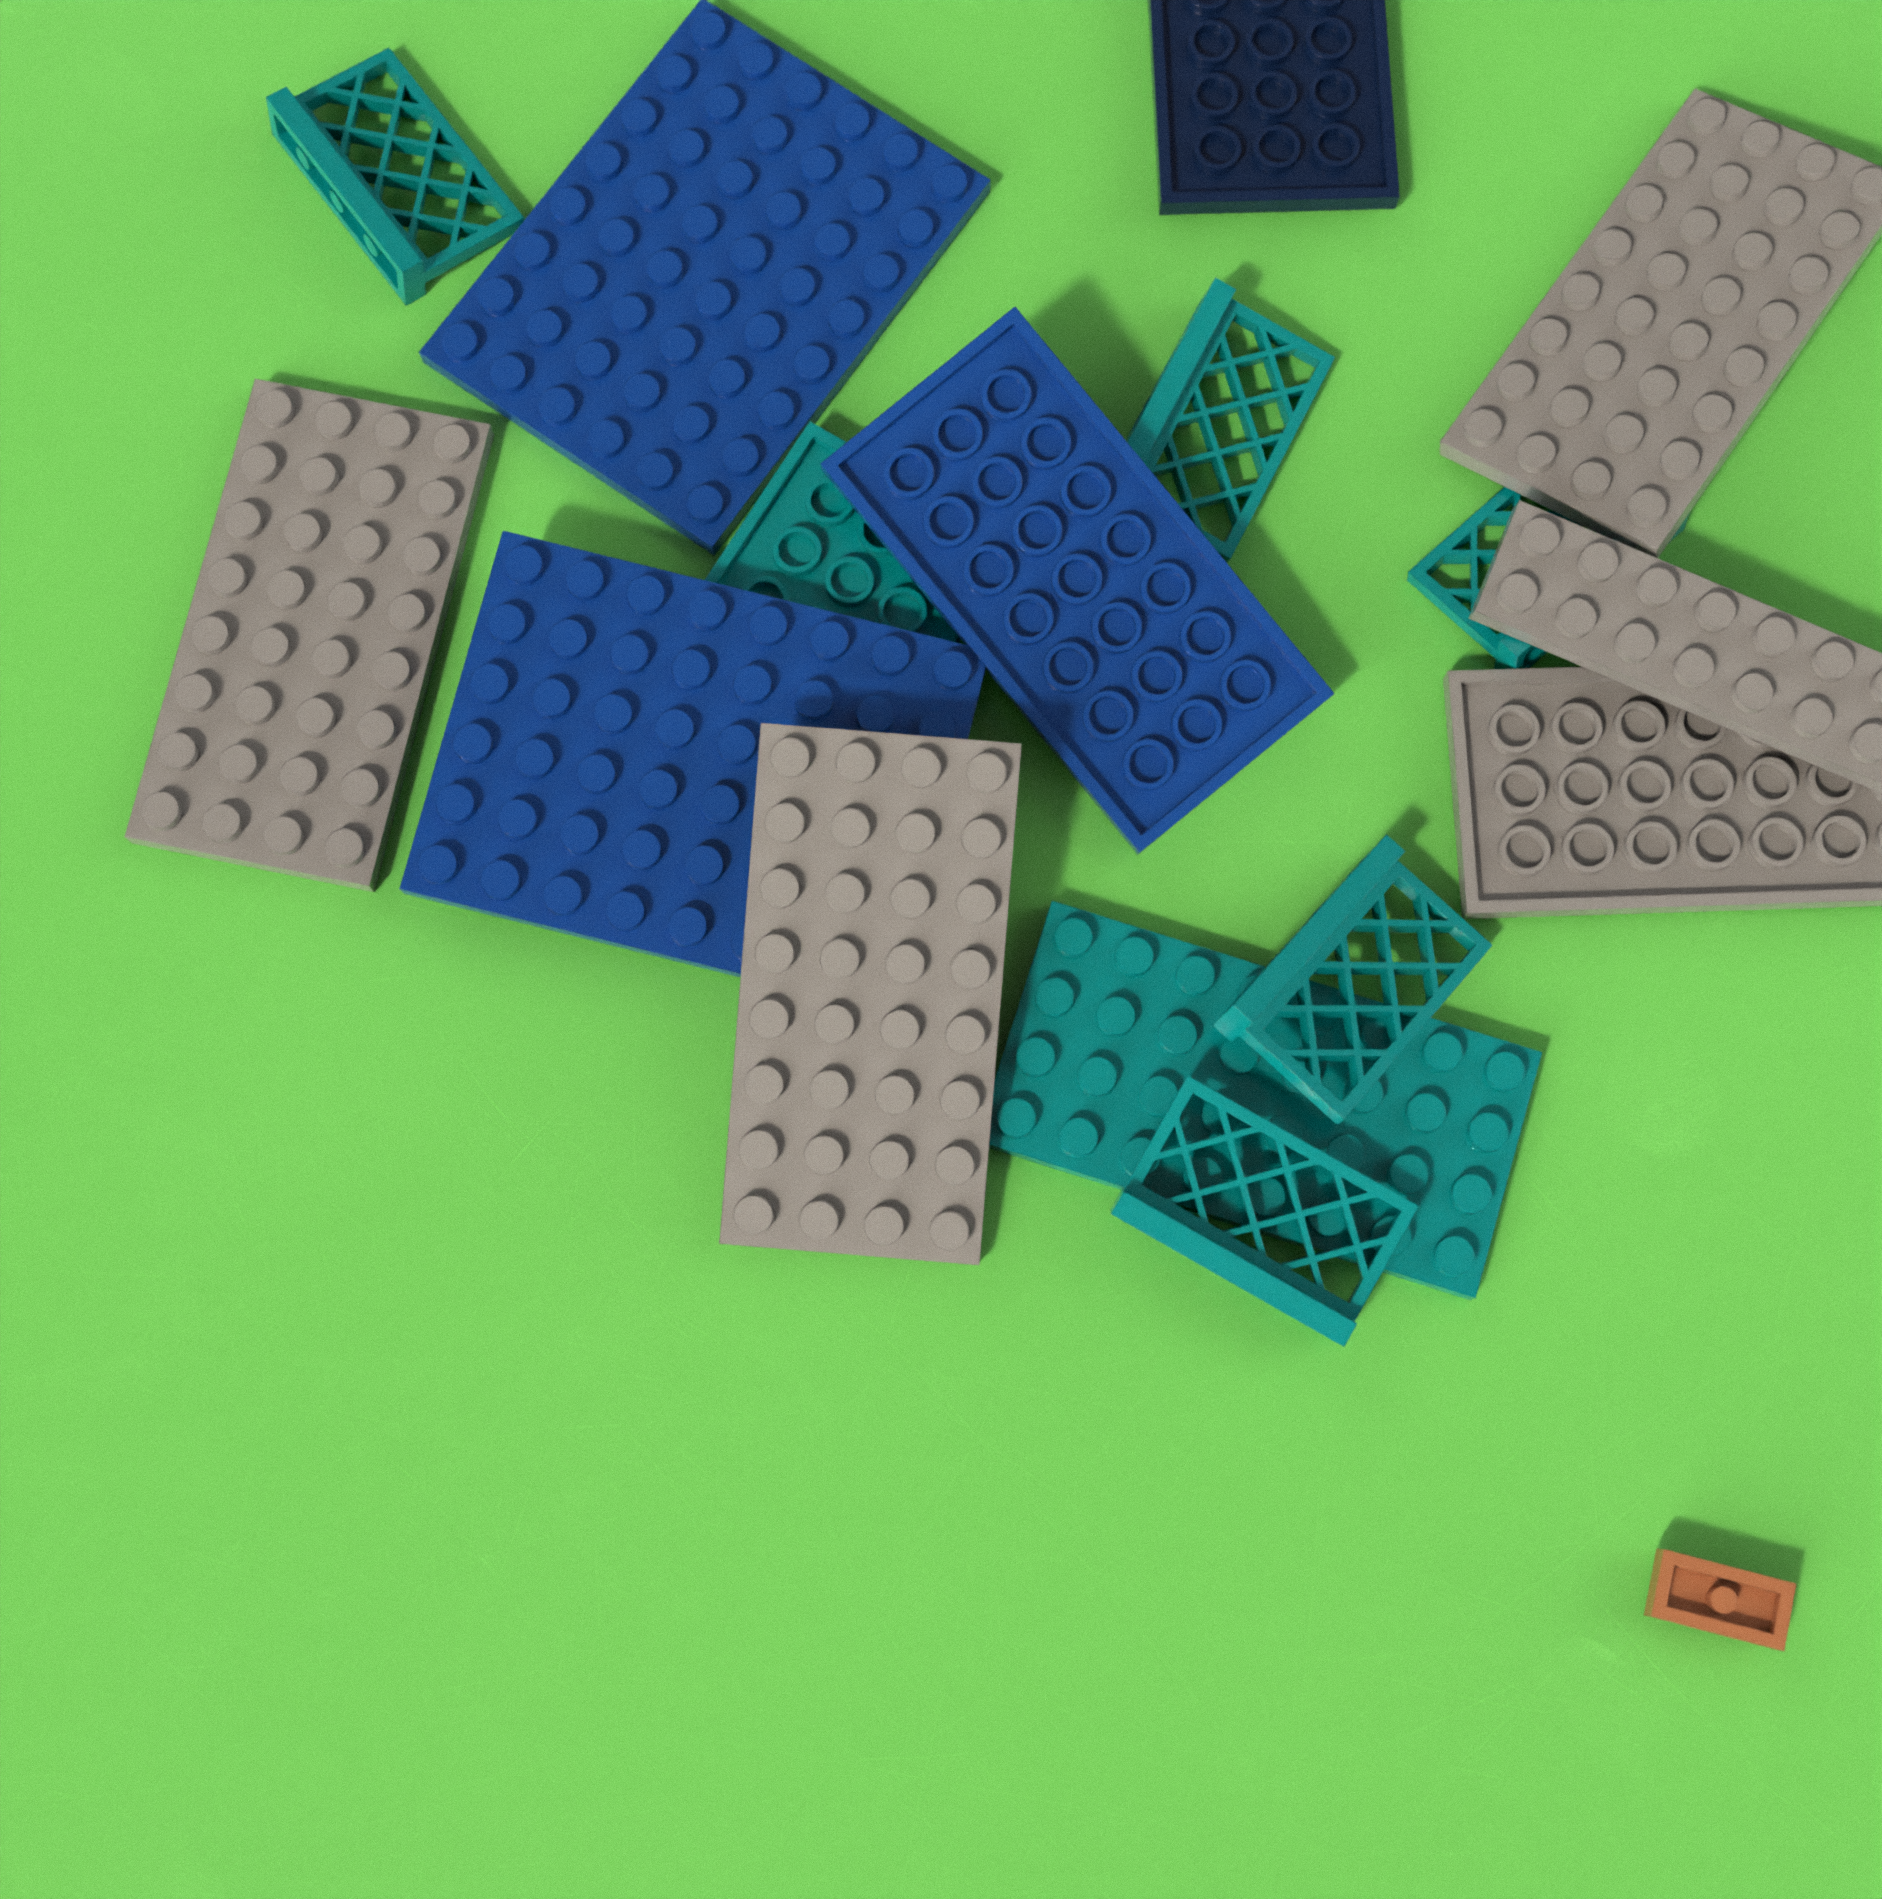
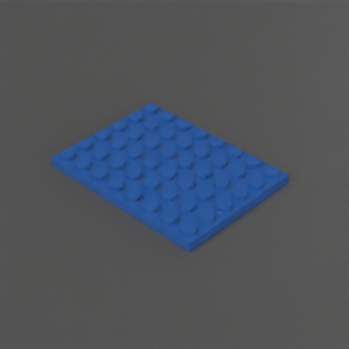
(706, 274)
(616, 737)

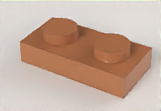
(1720, 1599)

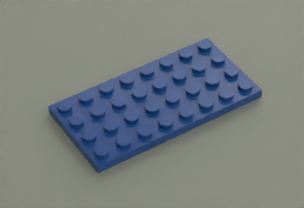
(1076, 580)

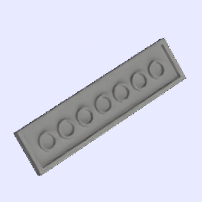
(1687, 642)

